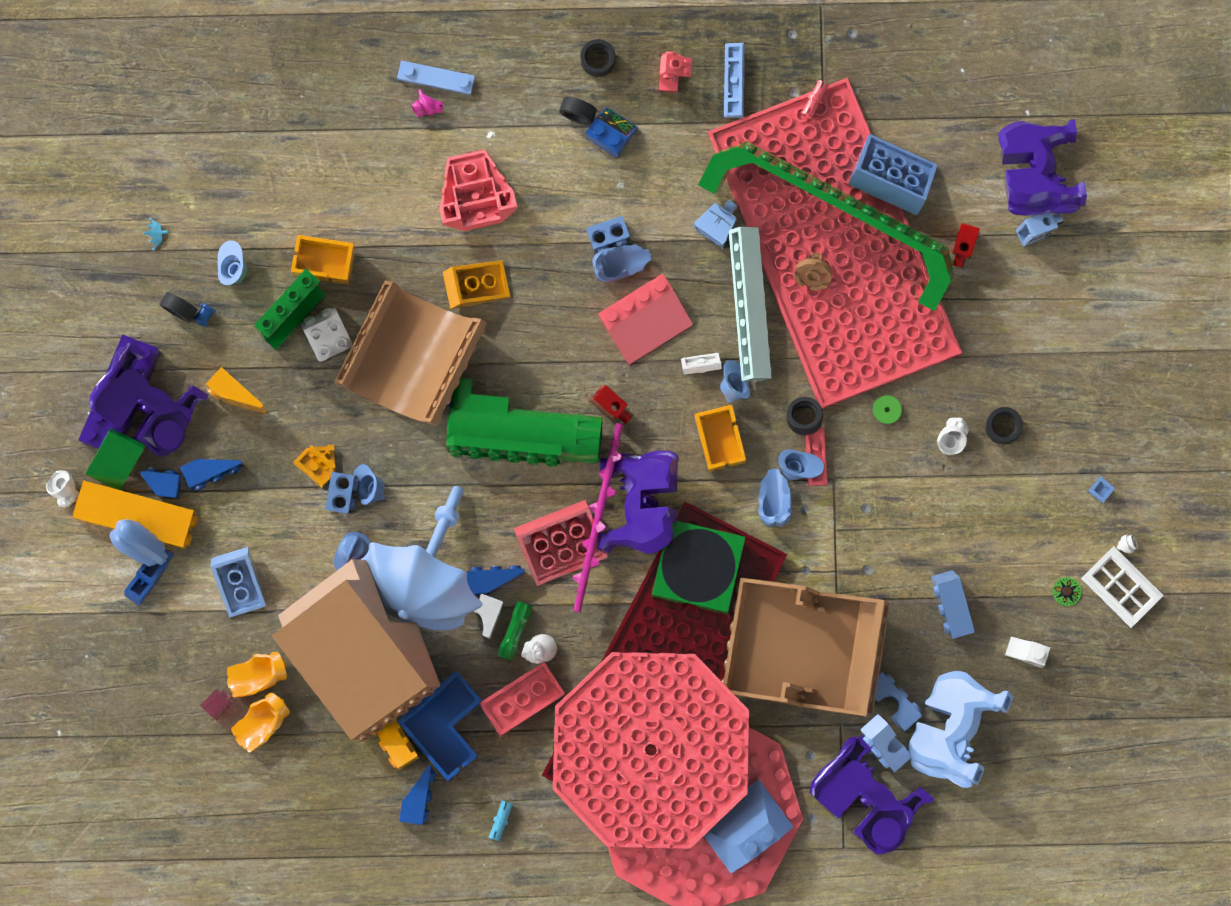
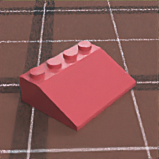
(645, 319)
(555, 542)

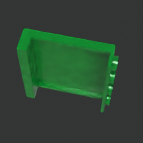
(290, 309)

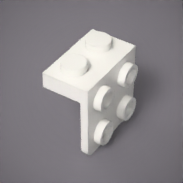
(326, 334)

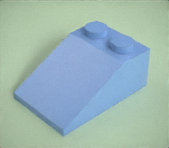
(238, 582)

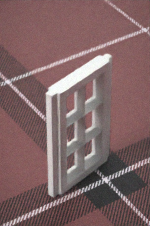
(1134, 574)

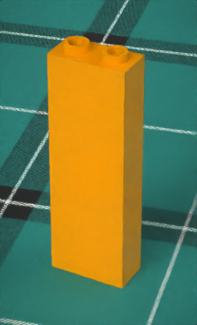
(107, 506)

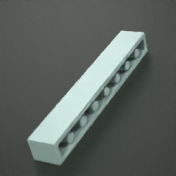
(750, 304)

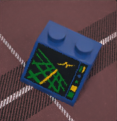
(611, 132)

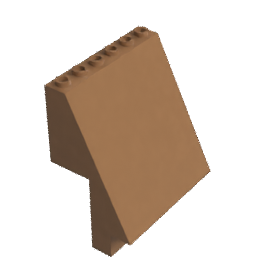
(806, 647)
(352, 653)

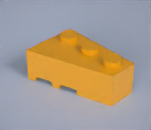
(397, 745)

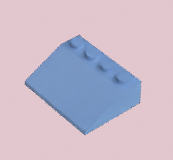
(893, 174)

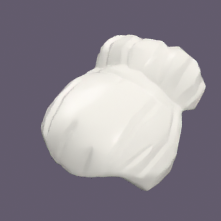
(953, 437)
(62, 488)
(540, 649)

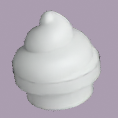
(1127, 544)

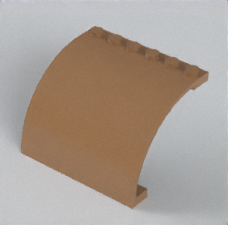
(410, 355)

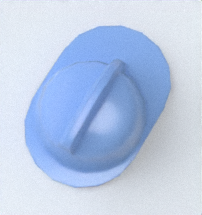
(231, 264)

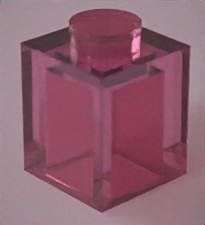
(217, 703)

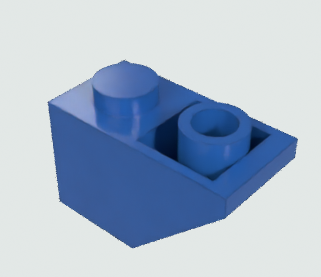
(165, 484)

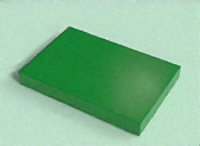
(115, 459)

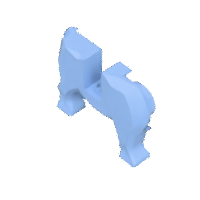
(946, 752)

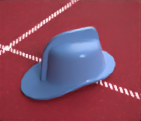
(732, 384)
(800, 464)
(370, 486)
(352, 546)

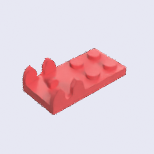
(521, 699)

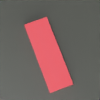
(816, 445)

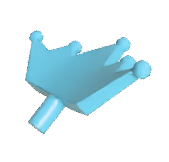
(155, 233)

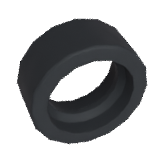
(595, 44)
(578, 110)
(178, 307)
(801, 403)
(1004, 411)

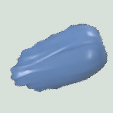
(620, 262)
(775, 500)
(138, 543)

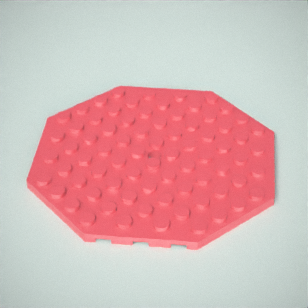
(661, 797)
(697, 873)

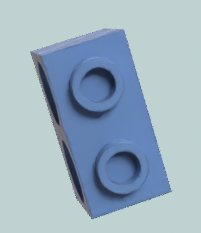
(606, 229)
(336, 491)

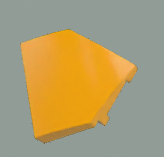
(317, 463)

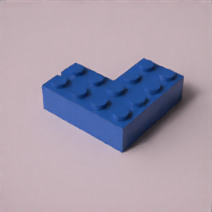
(433, 725)

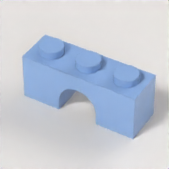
(884, 744)

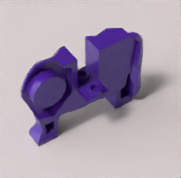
(1038, 188)
(124, 388)
(647, 524)
(847, 779)

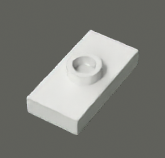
(701, 363)

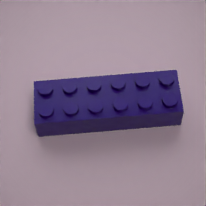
(96, 427)

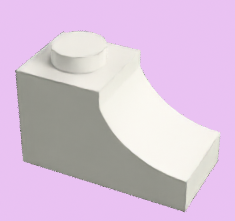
(489, 613)
(1027, 651)

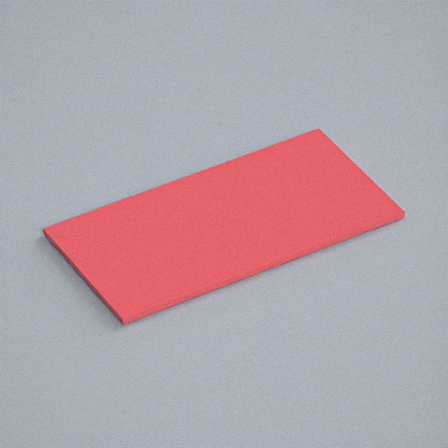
(869, 317)

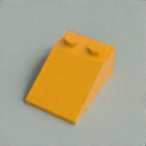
(476, 284)
(230, 391)

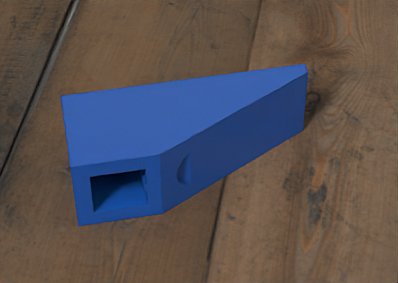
(203, 471)
(488, 581)
(415, 803)

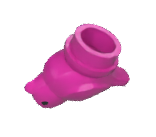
(426, 105)

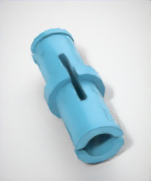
(500, 820)

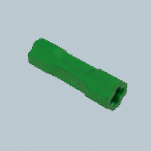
(510, 643)

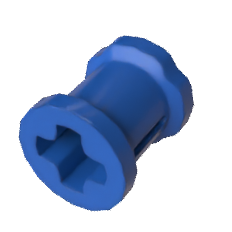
(204, 315)

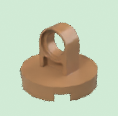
(813, 272)

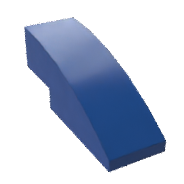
(145, 580)

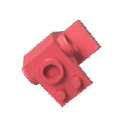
(671, 68)

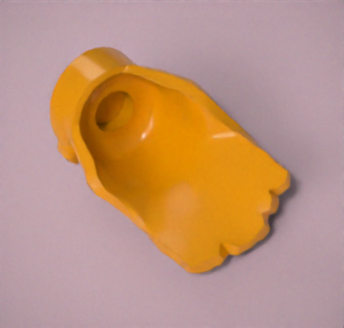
(256, 674)
(260, 722)

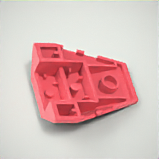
(475, 193)

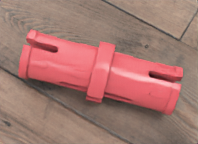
(814, 99)

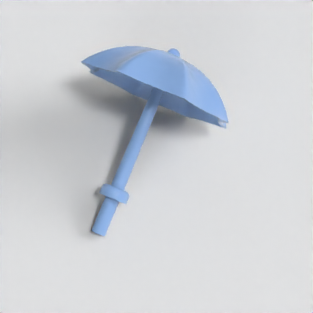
(418, 585)

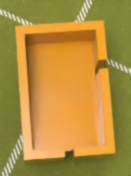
(324, 258)
(719, 439)

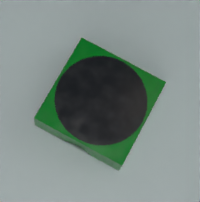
(699, 567)

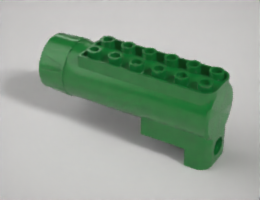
(494, 430)

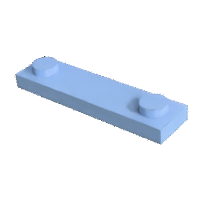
(436, 77)
(734, 80)

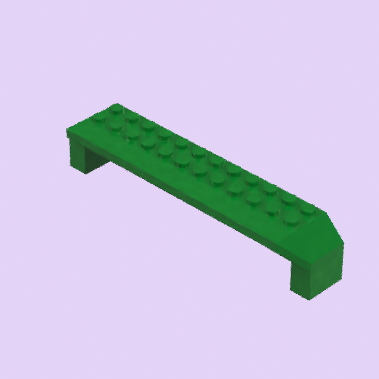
(935, 254)

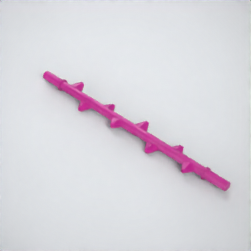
(598, 526)

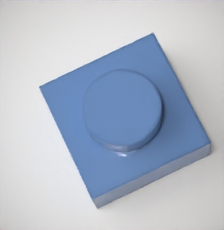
(1101, 489)

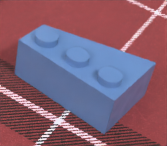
(952, 604)

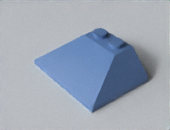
(748, 828)

